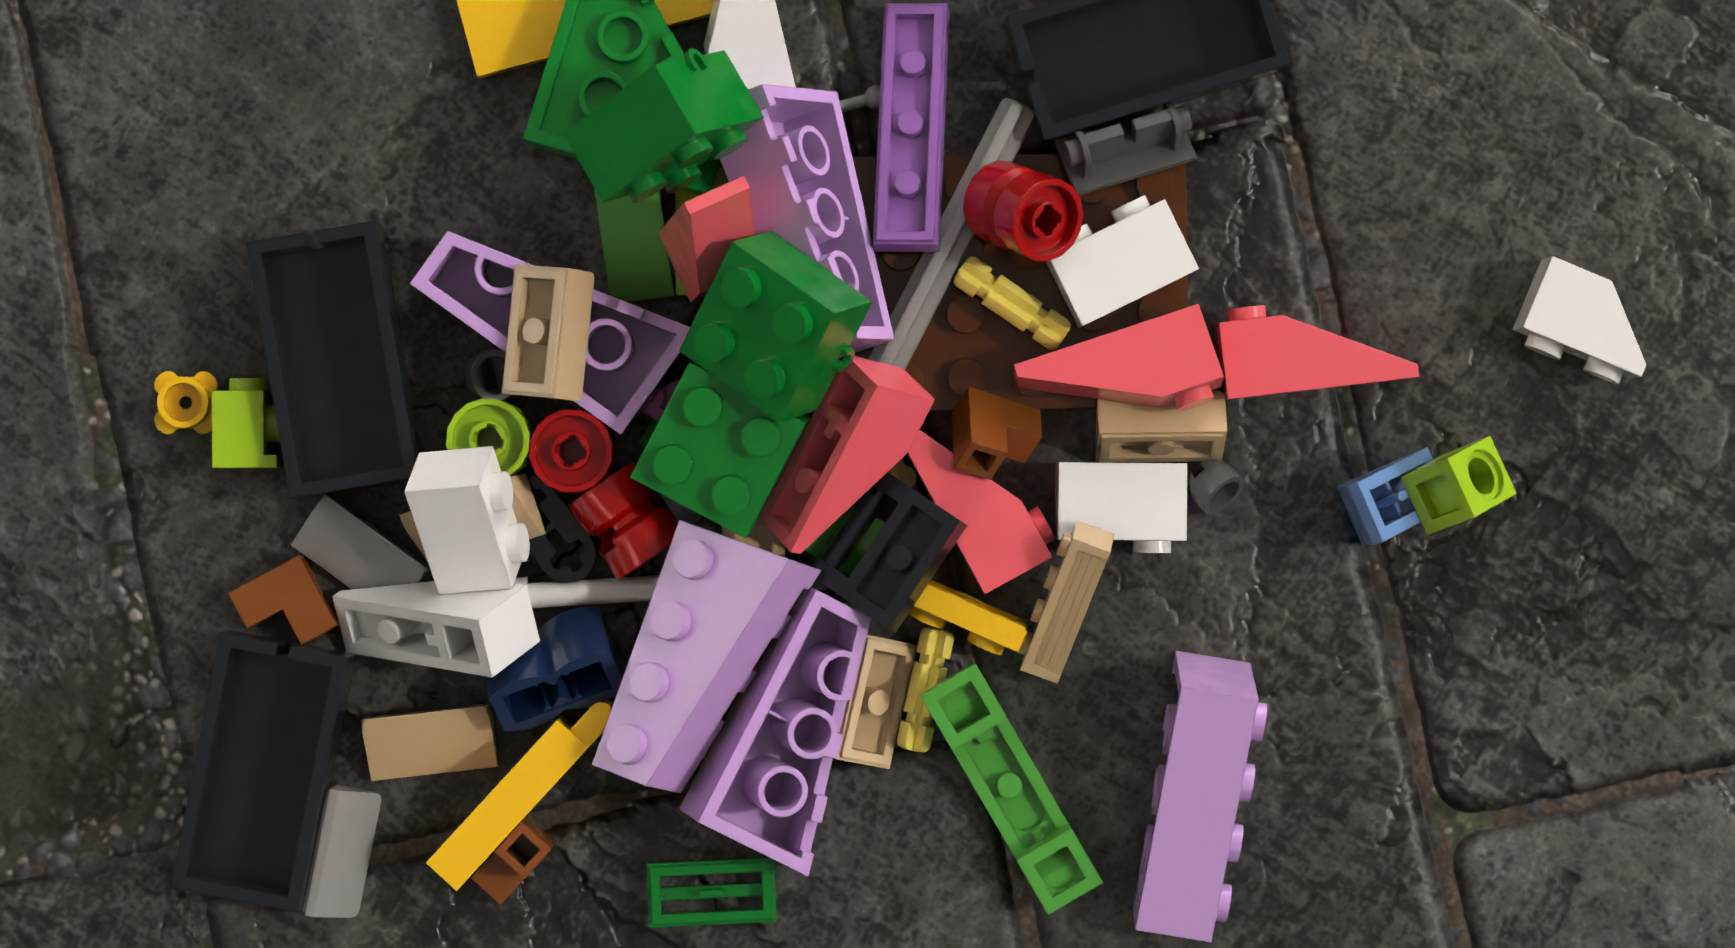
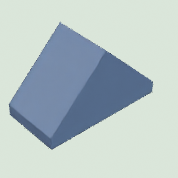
(1380, 501)

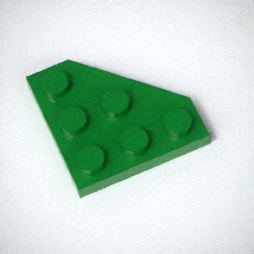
(594, 57)

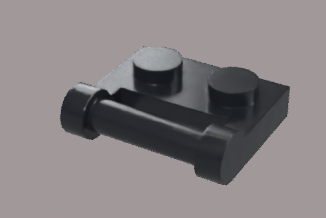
(898, 559)

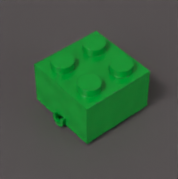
(665, 127)
(775, 326)
(717, 452)

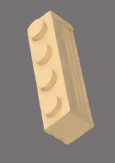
(1067, 601)

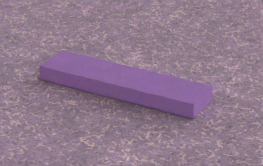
(911, 127)

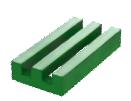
(711, 866)

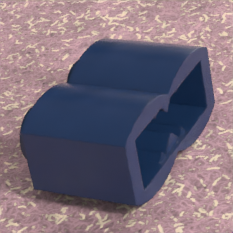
(565, 670)

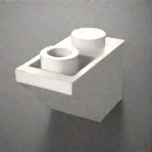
(1581, 316)

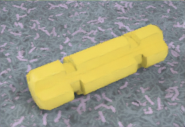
(1012, 303)
(934, 647)

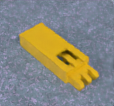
(517, 795)

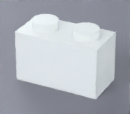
(1122, 260)
(1126, 499)
(467, 520)

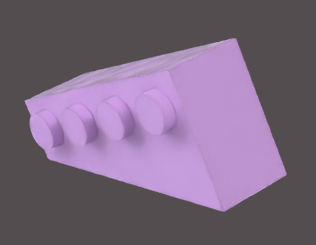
(810, 192)
(626, 348)
(695, 652)
(780, 736)
(1198, 797)

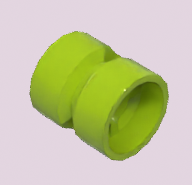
(496, 425)

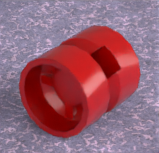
(1023, 210)
(572, 451)
(625, 520)

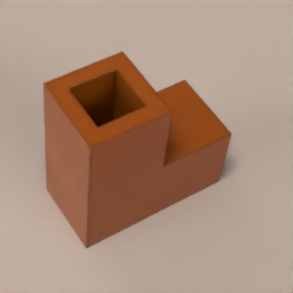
(990, 429)
(289, 589)
(514, 860)

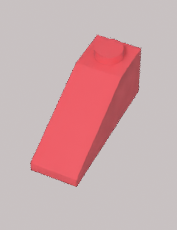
(703, 232)
(1289, 356)
(1140, 365)
(845, 449)
(1000, 532)

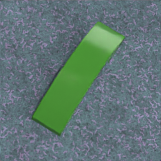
(633, 249)
(1011, 788)

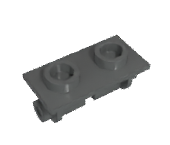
(1127, 149)

